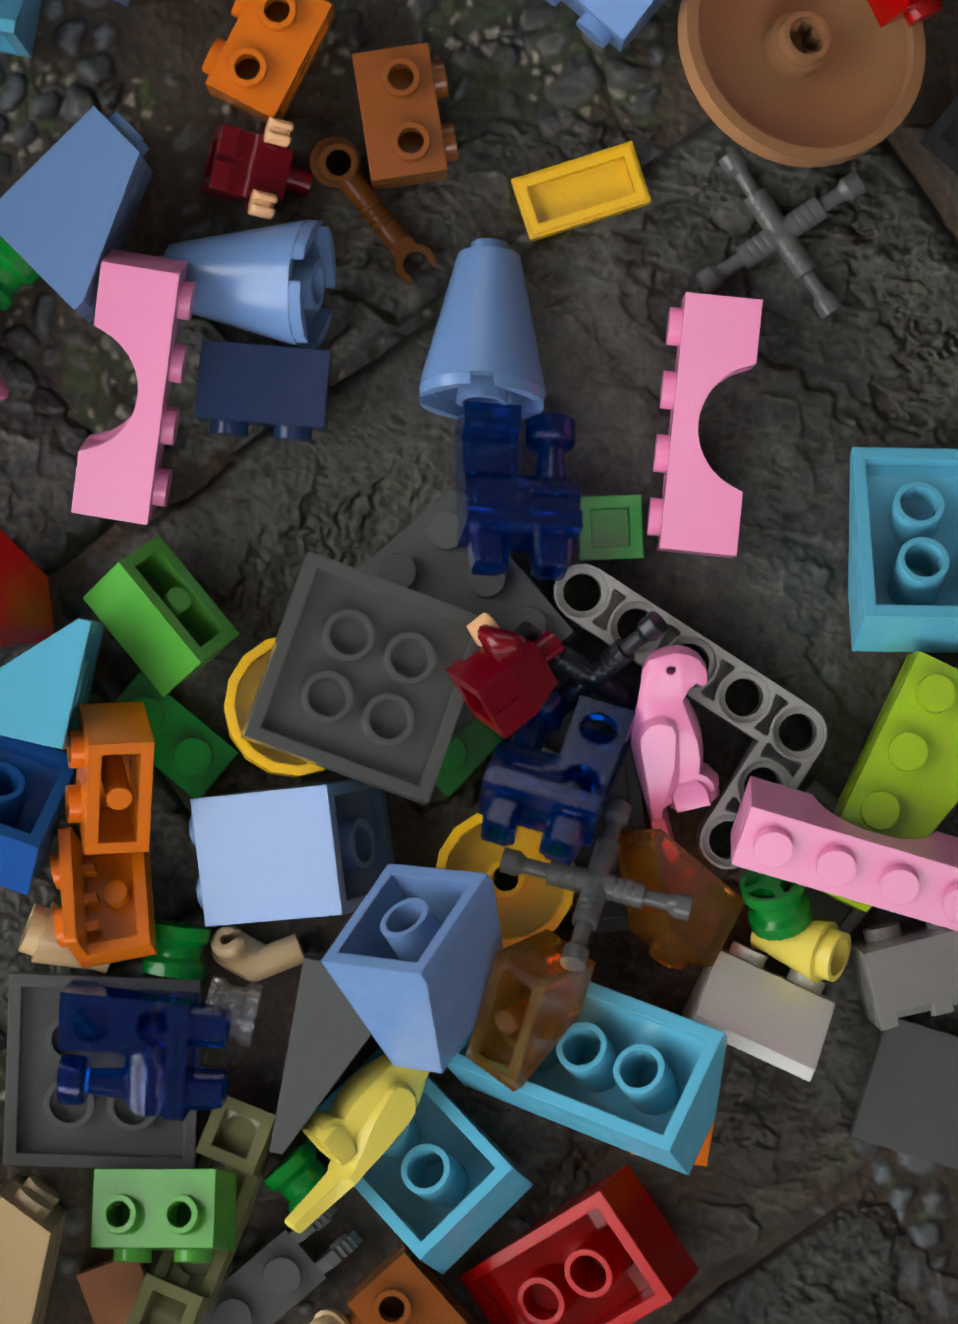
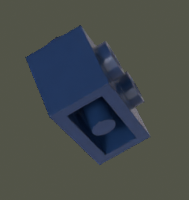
(263, 388)

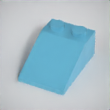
(903, 549)
(440, 1179)

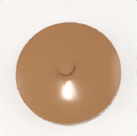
(801, 75)

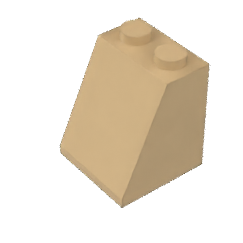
(28, 1248)

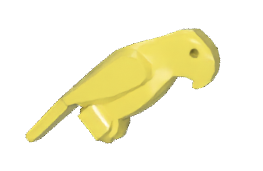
(358, 1130)

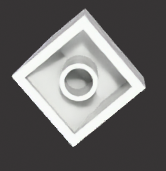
(763, 1011)

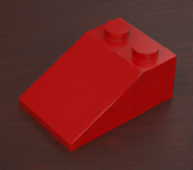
(586, 1262)

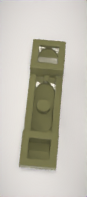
(233, 1141)

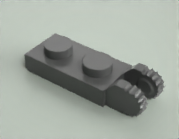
(278, 1276)

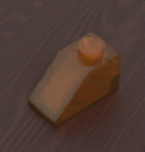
(668, 868)
(526, 1008)

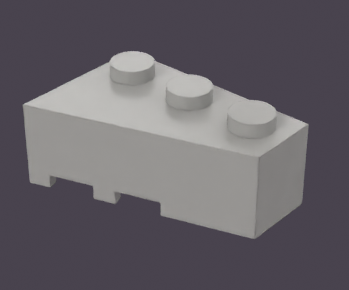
(906, 971)

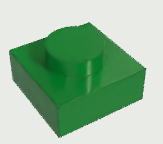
(611, 528)

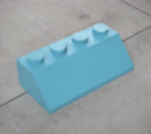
(622, 1078)

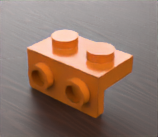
(104, 903)

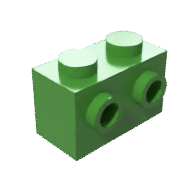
(160, 615)
(164, 1212)

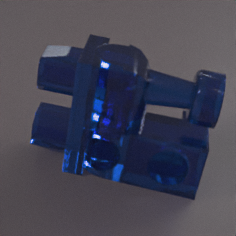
(513, 510)
(551, 791)
(159, 1044)

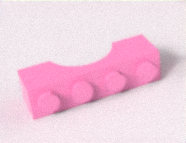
(142, 309)
(713, 342)
(804, 843)

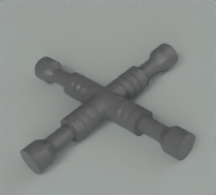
(780, 233)
(596, 885)

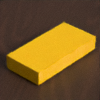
(580, 191)

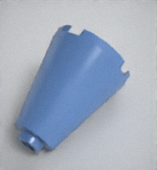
(264, 280)
(484, 337)

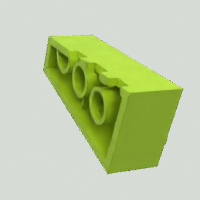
(910, 759)

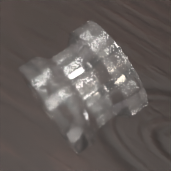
(242, 1002)

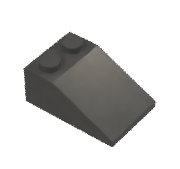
(320, 1047)

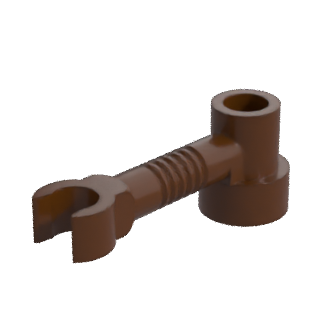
(361, 194)

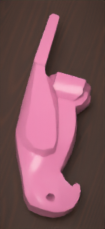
(669, 736)

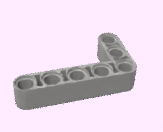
(722, 668)

